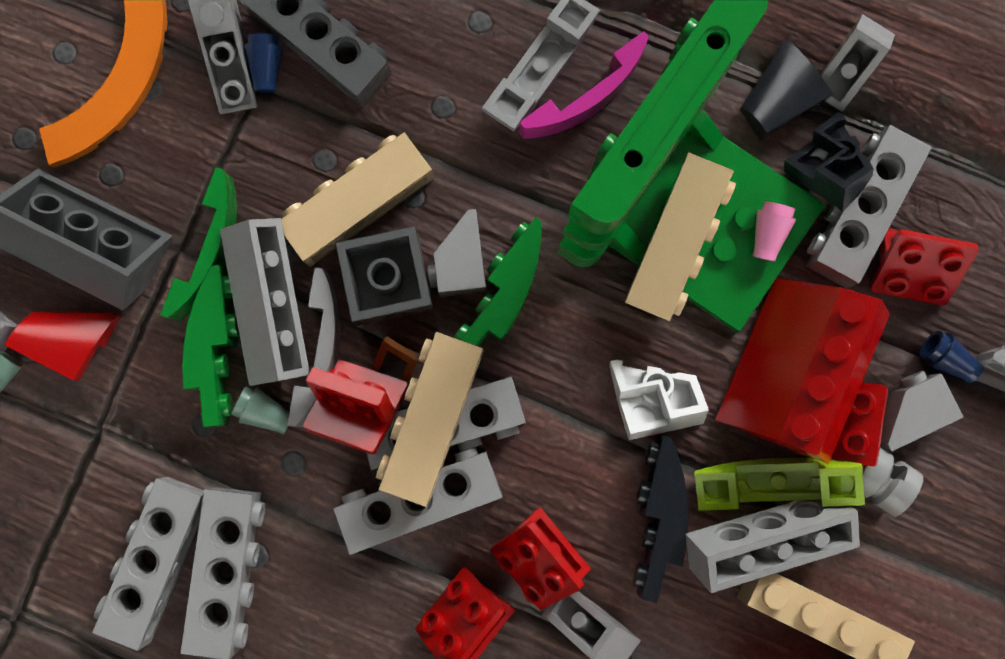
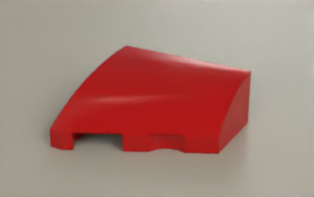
(63, 339)

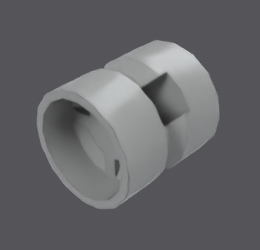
(891, 484)

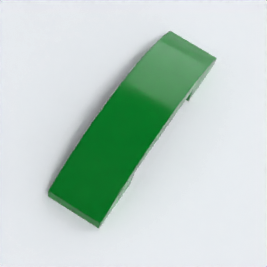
(219, 199)

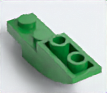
(513, 279)
(208, 330)

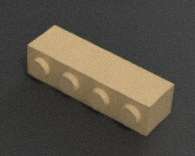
(355, 199)
(679, 237)
(430, 419)
(824, 619)

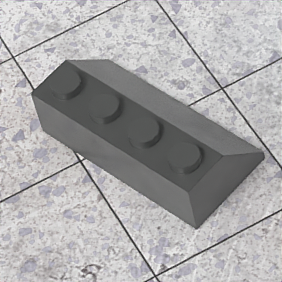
(80, 238)

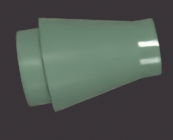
(261, 411)

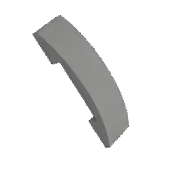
(541, 63)
(321, 299)

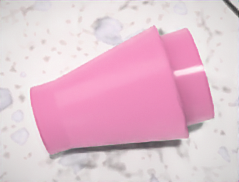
(772, 229)

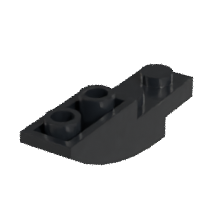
(667, 501)

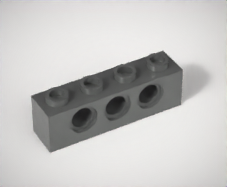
(358, 79)

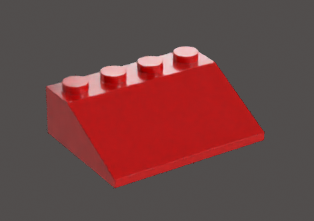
(804, 366)

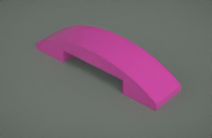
(550, 120)

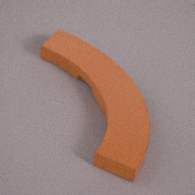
(120, 93)

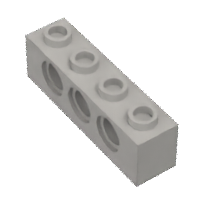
(902, 159)
(507, 416)
(363, 532)
(770, 542)
(114, 613)
(202, 631)

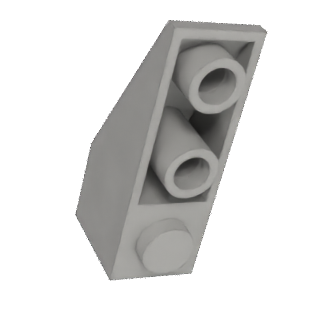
(222, 45)

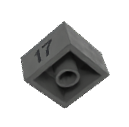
(384, 276)

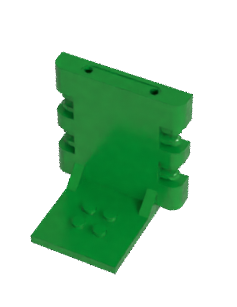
(624, 203)

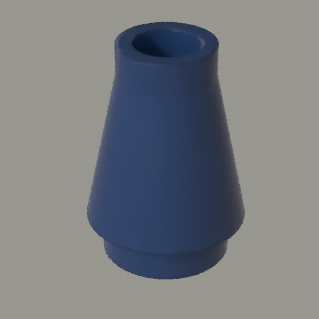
(264, 61)
(950, 356)

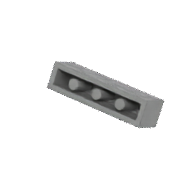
(264, 301)

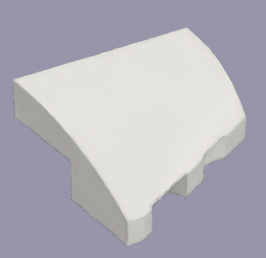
(656, 400)

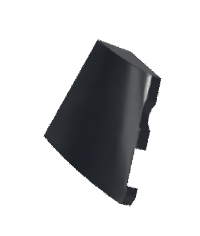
(784, 92)
(832, 164)

